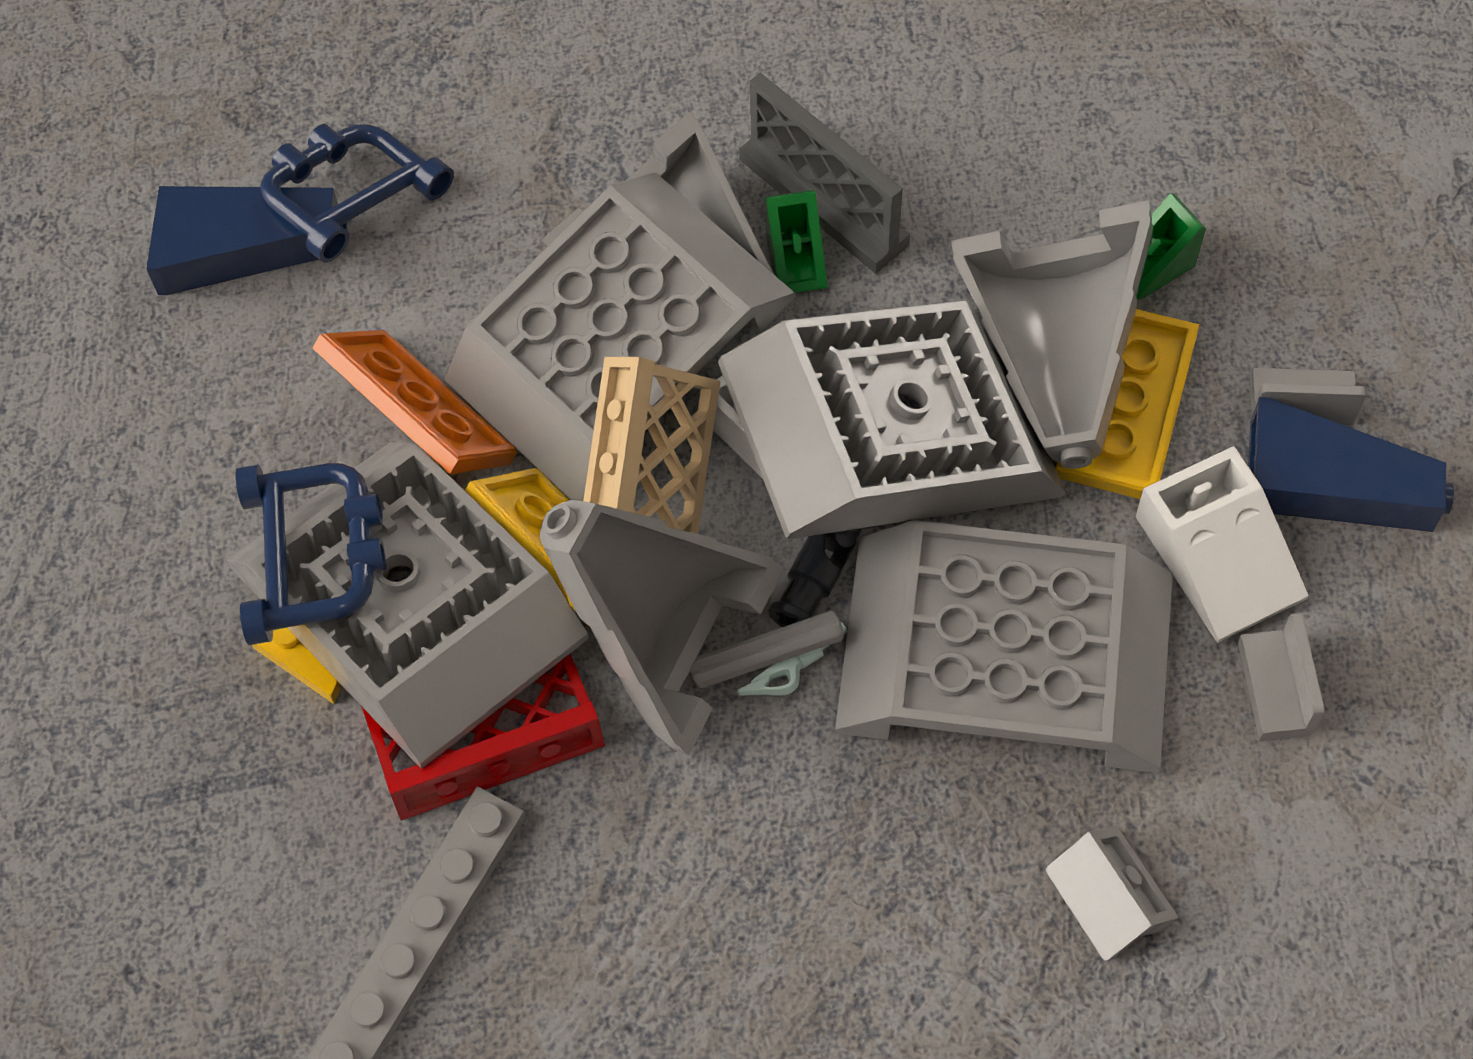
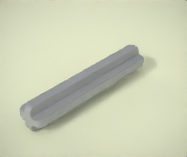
(767, 649)

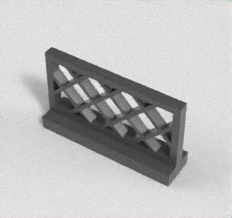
(802, 154)

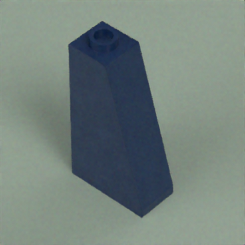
(225, 234)
(1341, 473)

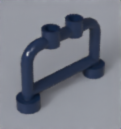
(324, 232)
(364, 554)

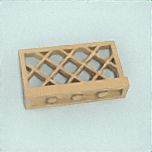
(619, 435)

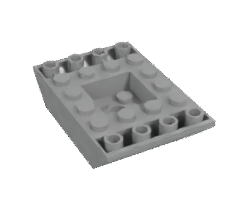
(845, 447)
(448, 639)

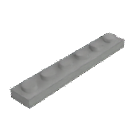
(421, 930)

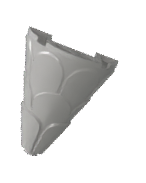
(1062, 323)
(652, 601)

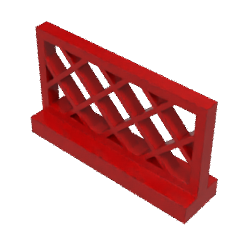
(502, 755)

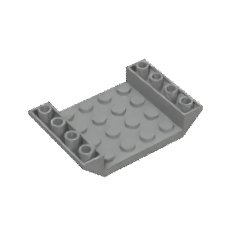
(621, 281)
(1008, 640)

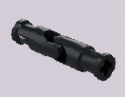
(813, 575)

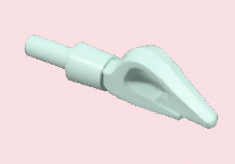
(788, 668)

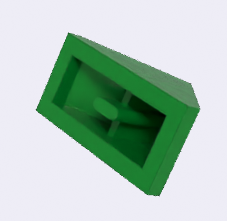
(796, 240)
(1172, 247)

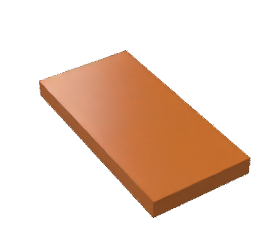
(415, 400)

